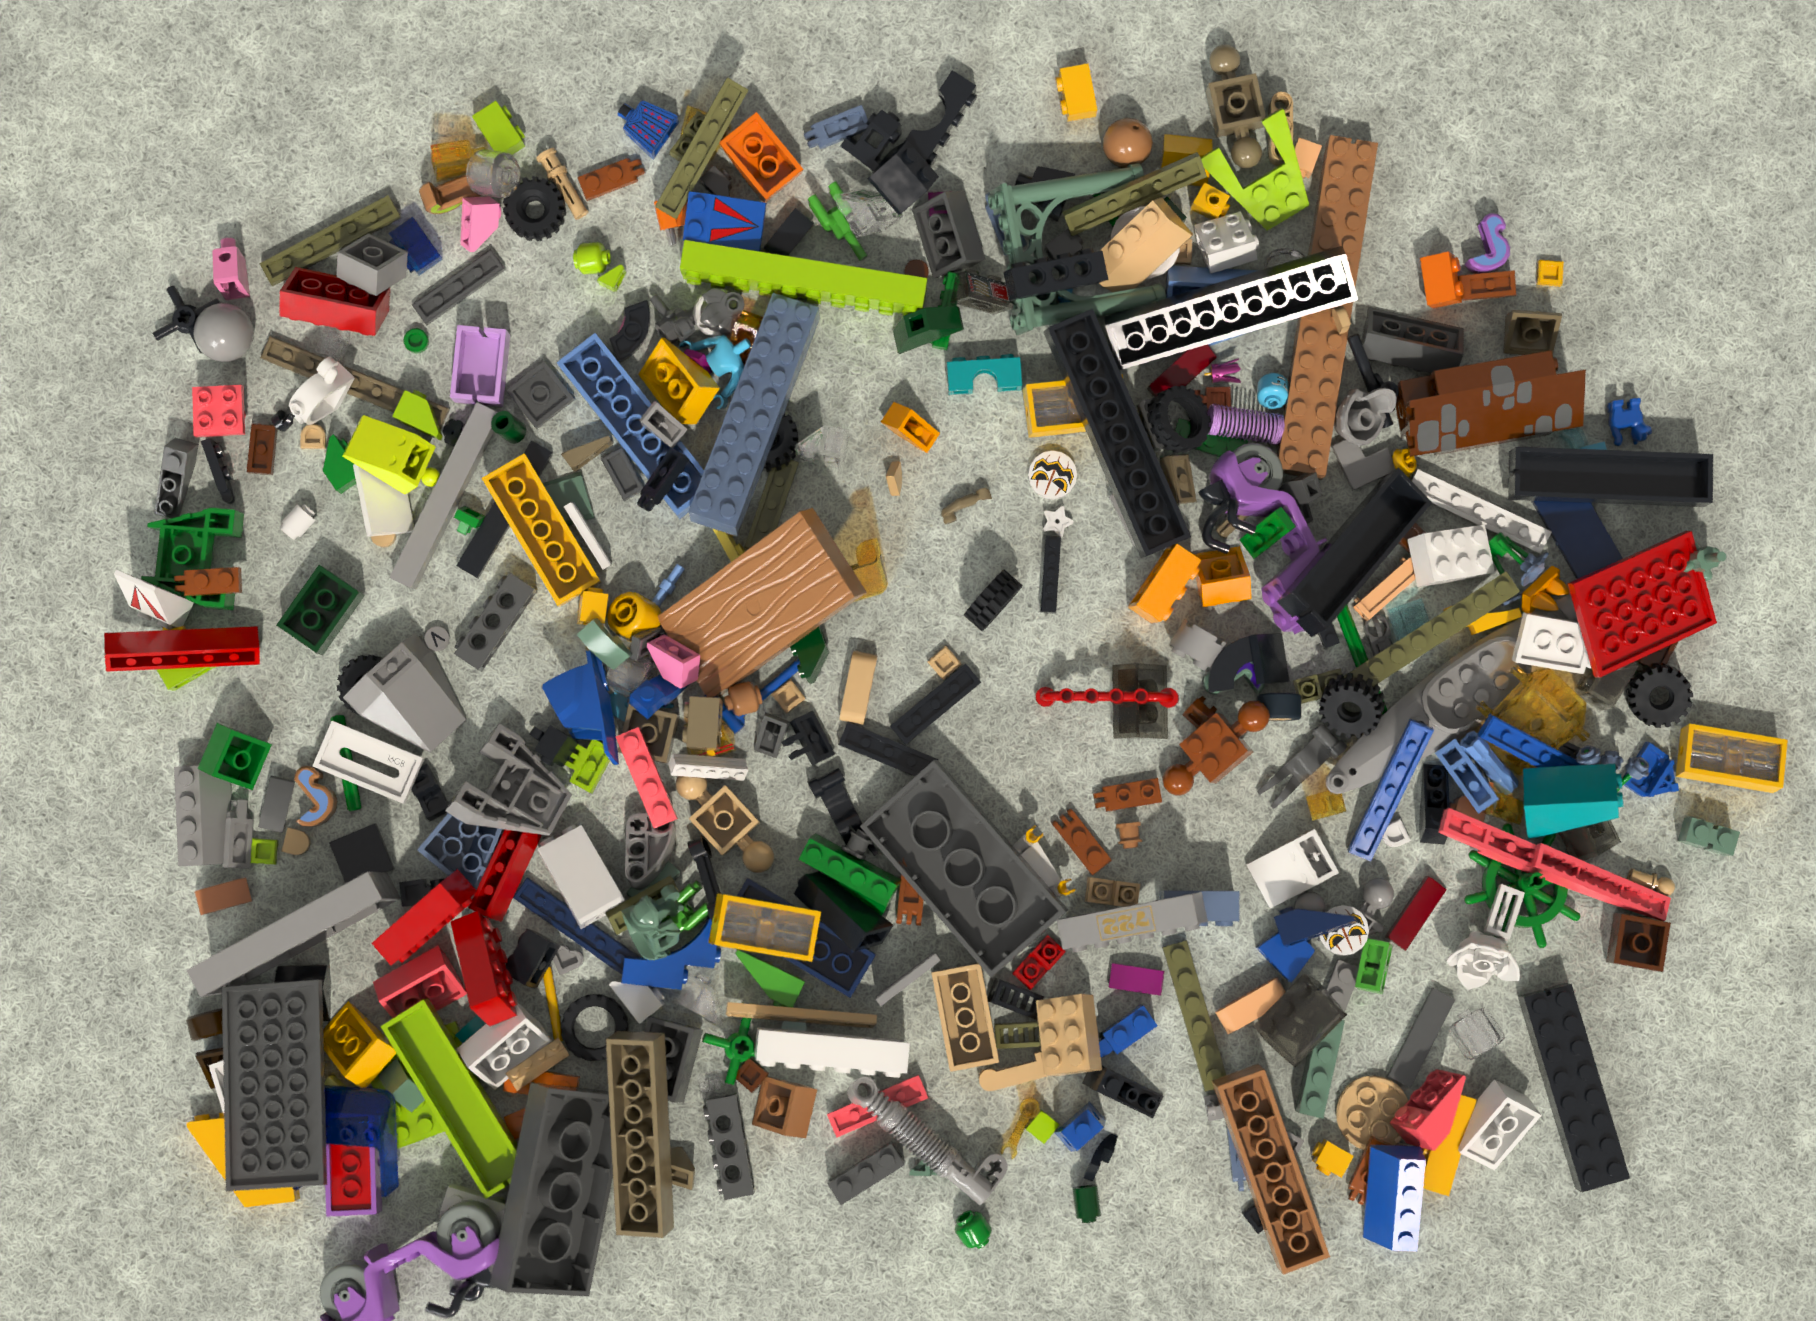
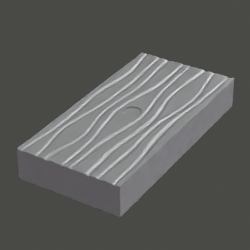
(294, 933)

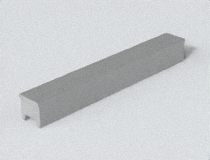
(444, 497)

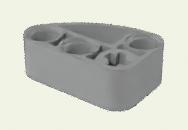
(656, 845)

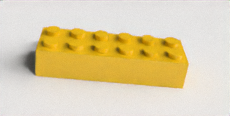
(541, 530)

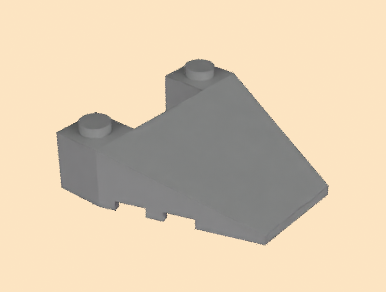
(520, 793)

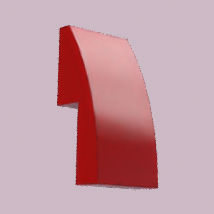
(1038, 962)

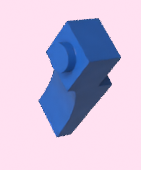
(653, 695)

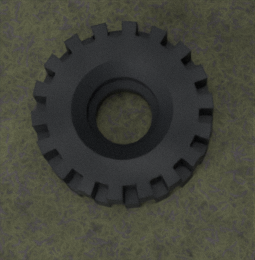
(535, 191)
(785, 446)
(993, 600)
(353, 673)
(1654, 677)
(1356, 691)

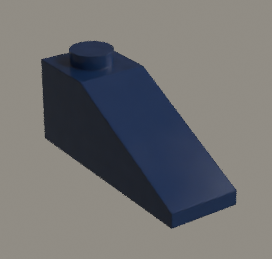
(1302, 925)

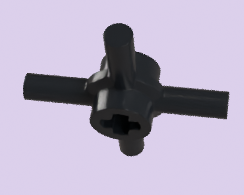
(179, 316)

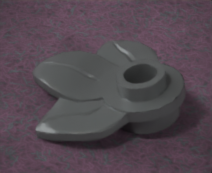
(718, 310)

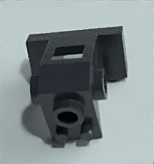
(885, 124)

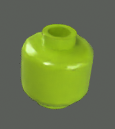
(591, 258)

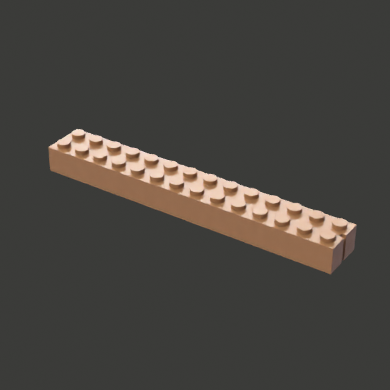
(1317, 344)

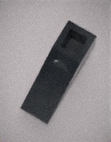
(1433, 803)
(1124, 1090)

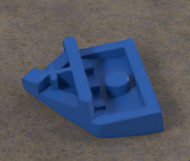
(1661, 773)

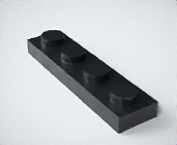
(935, 704)
(884, 750)

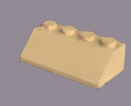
(1143, 246)

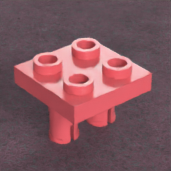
(218, 410)

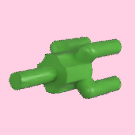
(836, 221)
(688, 917)

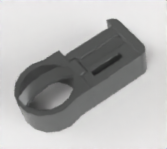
(1381, 642)

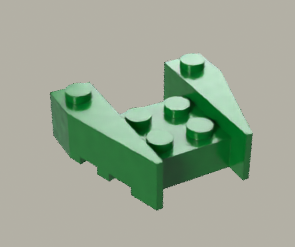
(188, 545)

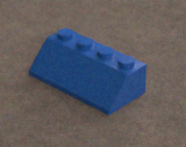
(1394, 1196)

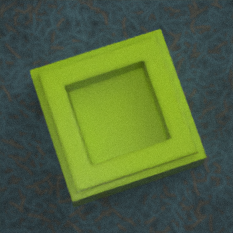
(264, 851)

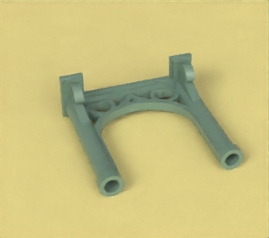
(1003, 201)

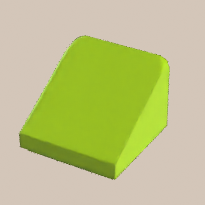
(613, 278)
(1042, 1126)

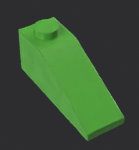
(775, 982)

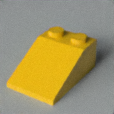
(678, 382)
(356, 1046)

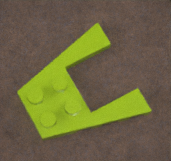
(1276, 193)

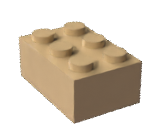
(1068, 1035)

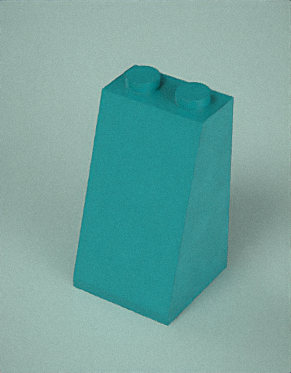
(1570, 797)

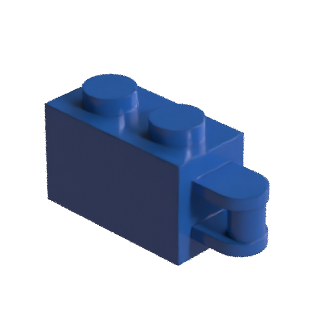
(1126, 1031)

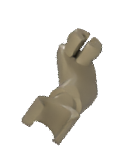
(963, 502)

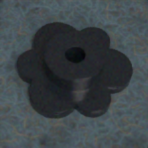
(452, 431)

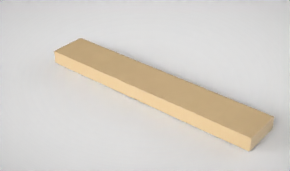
(801, 1015)

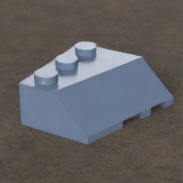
(461, 847)

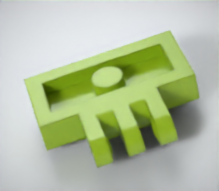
(588, 765)

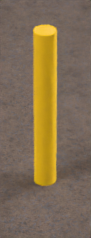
(552, 1004)

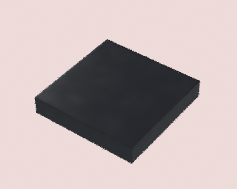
(1269, 658)
(361, 853)

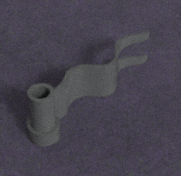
(1306, 762)

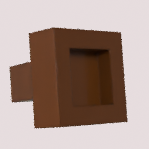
(1198, 712)

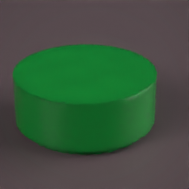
(416, 340)

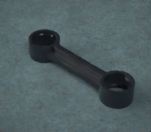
(701, 854)

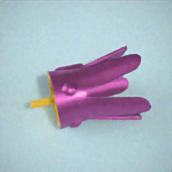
(1219, 371)

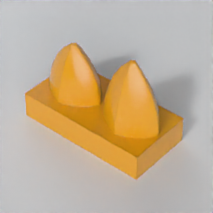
(1538, 593)

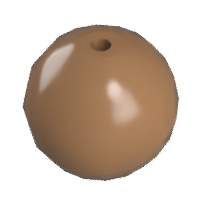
(1127, 142)

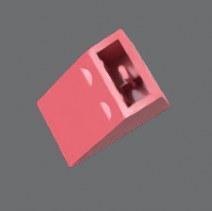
(1430, 1110)

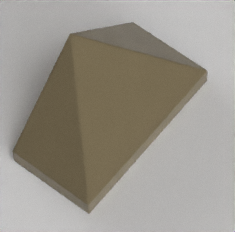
(682, 1168)

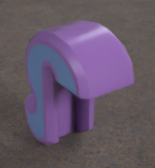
(1495, 246)

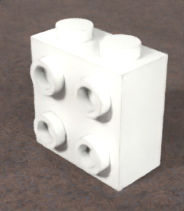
(1226, 242)

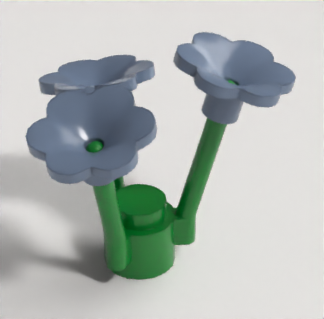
(1530, 565)

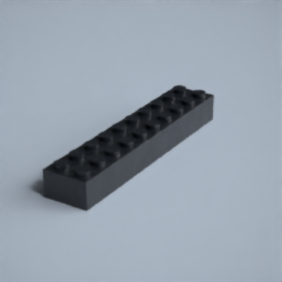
(1230, 308)
(1116, 433)

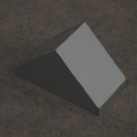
(771, 735)

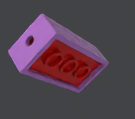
(352, 1181)

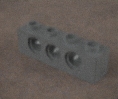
(508, 617)
(743, 1184)

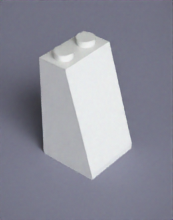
(580, 875)

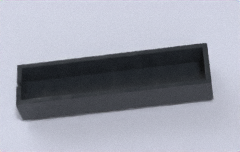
(1610, 476)
(1354, 552)
(1573, 1087)

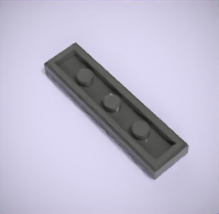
(458, 287)
(1421, 1037)

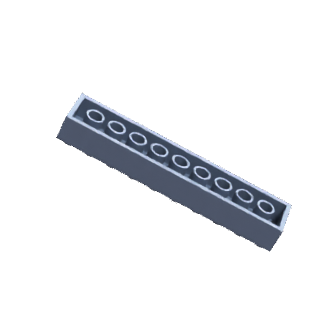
(754, 414)

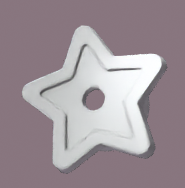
(1060, 527)

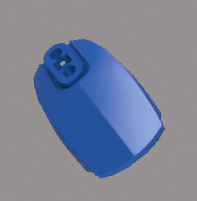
(584, 703)

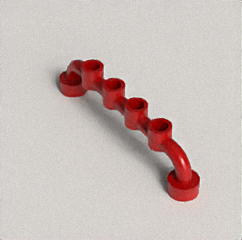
(1046, 696)

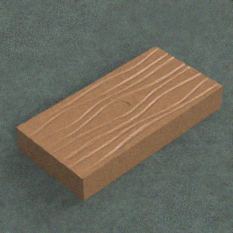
(763, 602)

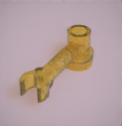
(1025, 1115)

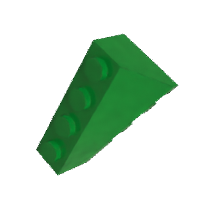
(857, 876)

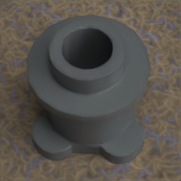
(857, 844)

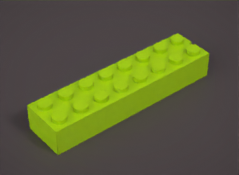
(454, 1095)

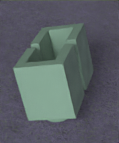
(1700, 833)

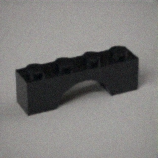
(956, 95)

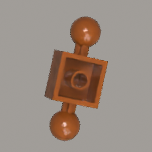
(1216, 748)

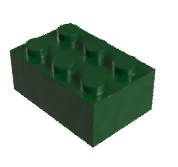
(320, 610)

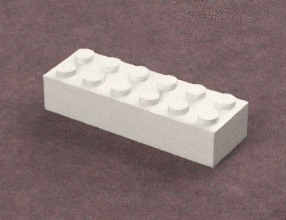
(831, 1050)

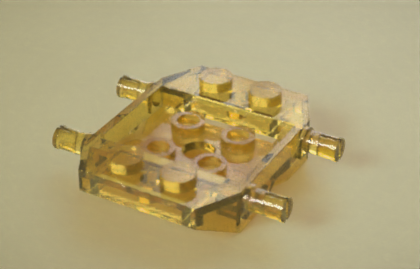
(1524, 706)

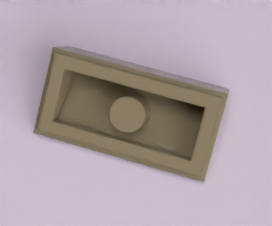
(1179, 477)

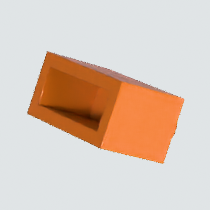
(1441, 279)

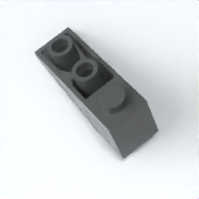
(175, 476)

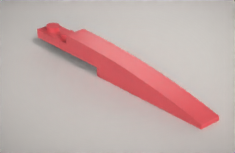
(1554, 865)

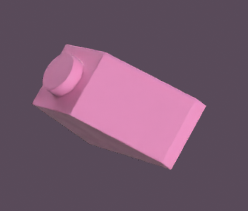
(478, 221)
(674, 661)

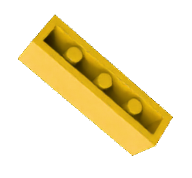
(1443, 1162)

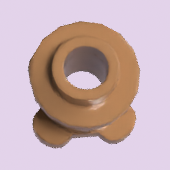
(1129, 834)

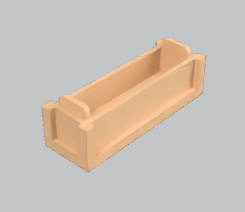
(1386, 590)

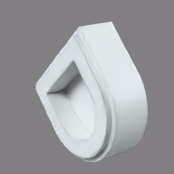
(1395, 834)

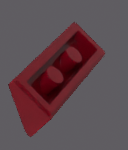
(1183, 369)
(1415, 913)

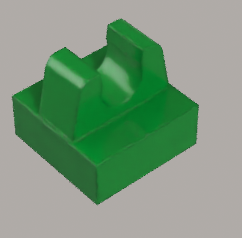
(468, 519)

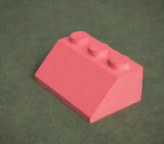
(421, 978)

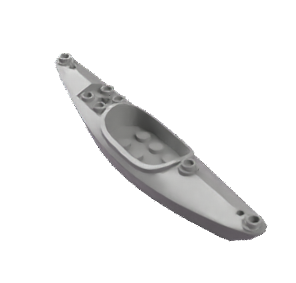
(1442, 701)

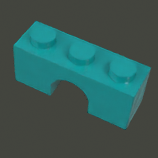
(1004, 370)

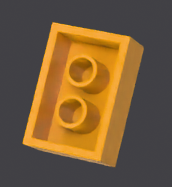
(1165, 584)

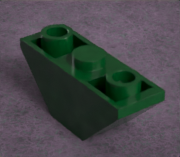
(926, 326)
(812, 654)

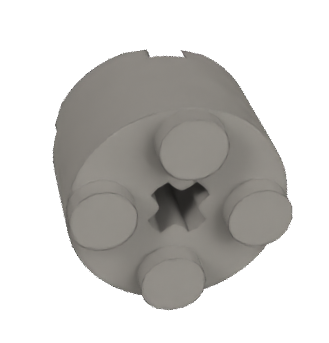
(1197, 644)

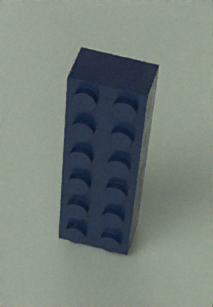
(832, 958)

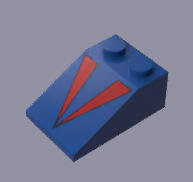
(724, 221)

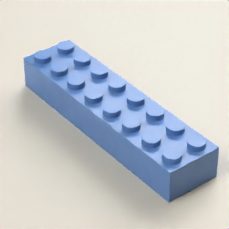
(620, 408)

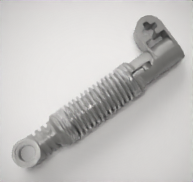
(925, 1144)

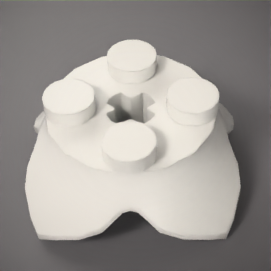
(1480, 958)

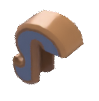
(320, 795)

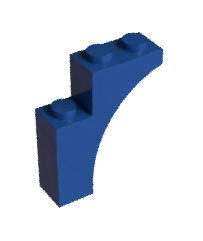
(670, 970)

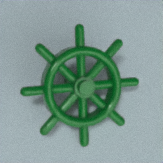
(1524, 882)

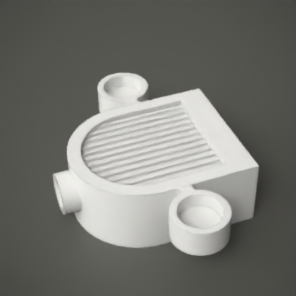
(321, 392)

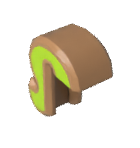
(445, 196)

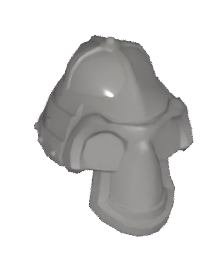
(1363, 414)

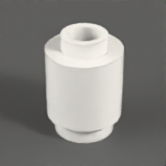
(298, 521)

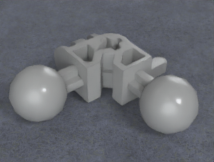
(1376, 893)

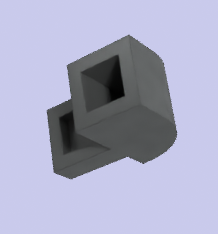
(1304, 490)

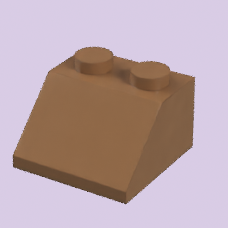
(784, 1107)

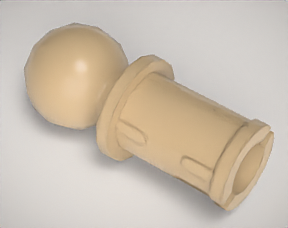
(1662, 885)

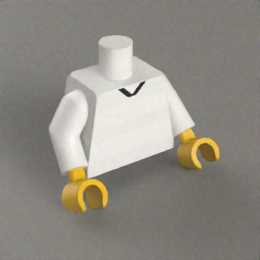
(1034, 855)

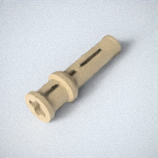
(557, 173)

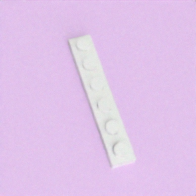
(1481, 511)

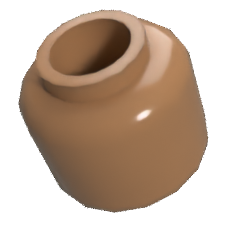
(743, 698)

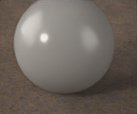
(223, 332)

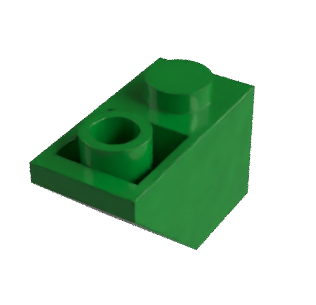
(336, 467)

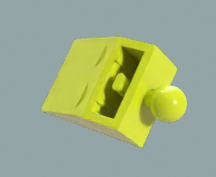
(385, 454)

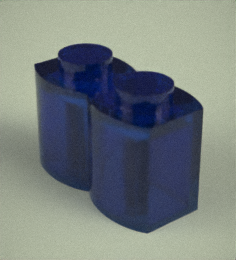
(420, 250)

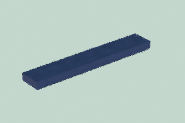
(560, 917)

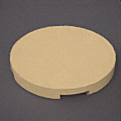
(1367, 1109)

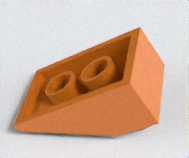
(761, 157)

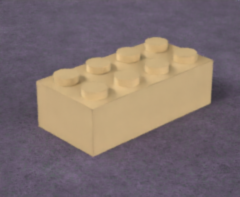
(965, 1017)

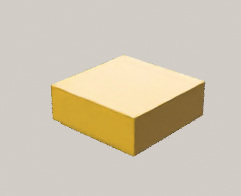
(1550, 273)

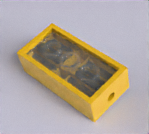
(1050, 410)
(1731, 758)
(764, 927)

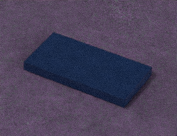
(1578, 535)

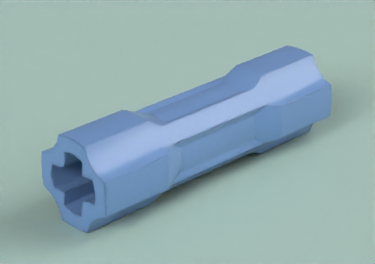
(1481, 753)

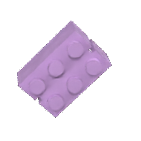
(480, 366)

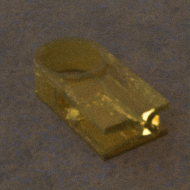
(1507, 809)

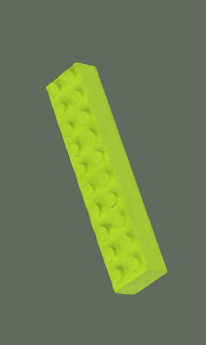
(802, 279)

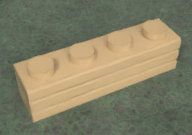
(537, 1064)

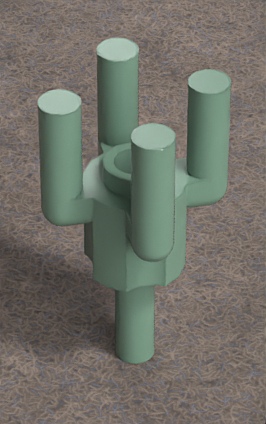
(1704, 560)

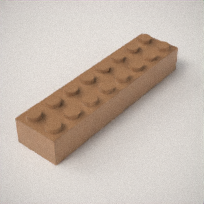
(1270, 1168)

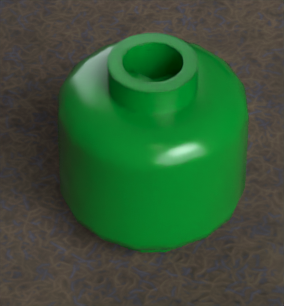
(973, 1229)

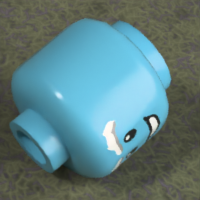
(1272, 391)

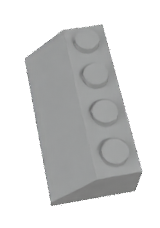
(200, 816)

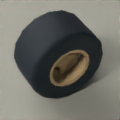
(1282, 705)

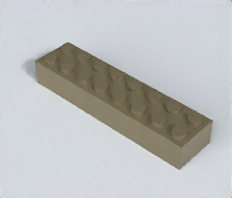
(640, 1134)

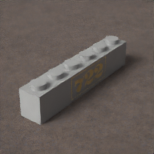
(1131, 921)

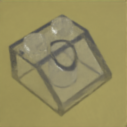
(702, 998)

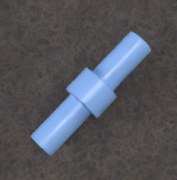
(668, 585)

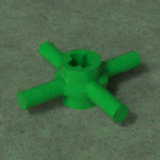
(729, 1047)

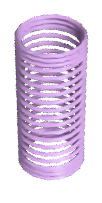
(1216, 417)

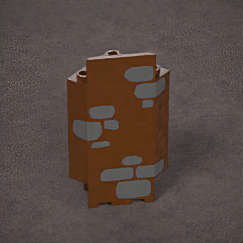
(1489, 404)

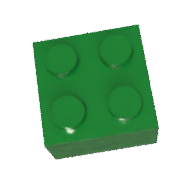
(234, 756)

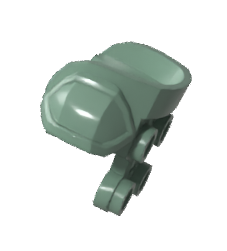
(646, 924)

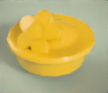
(1403, 460)

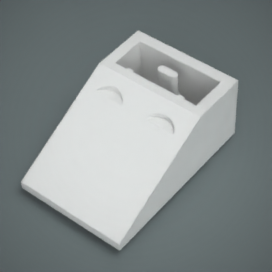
(1292, 868)

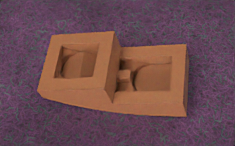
(223, 896)

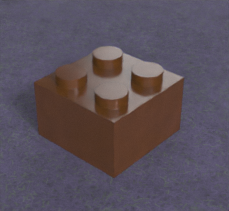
(1638, 942)

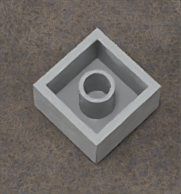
(372, 264)

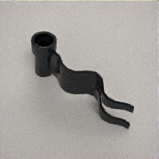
(838, 804)

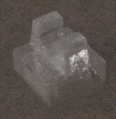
(711, 1083)

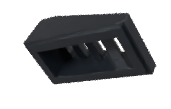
(995, 992)

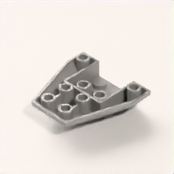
(408, 696)

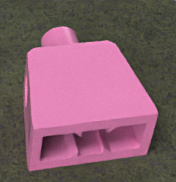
(230, 270)

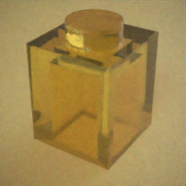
(1325, 804)

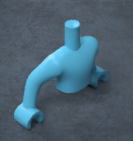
(723, 359)

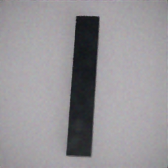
(494, 524)

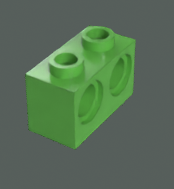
(1373, 966)

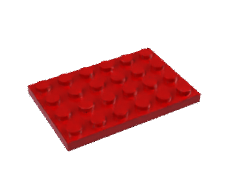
(1641, 604)

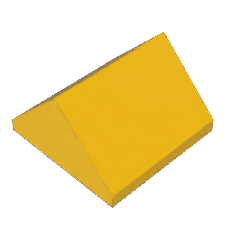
(1179, 147)

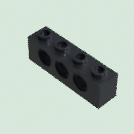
(1021, 287)

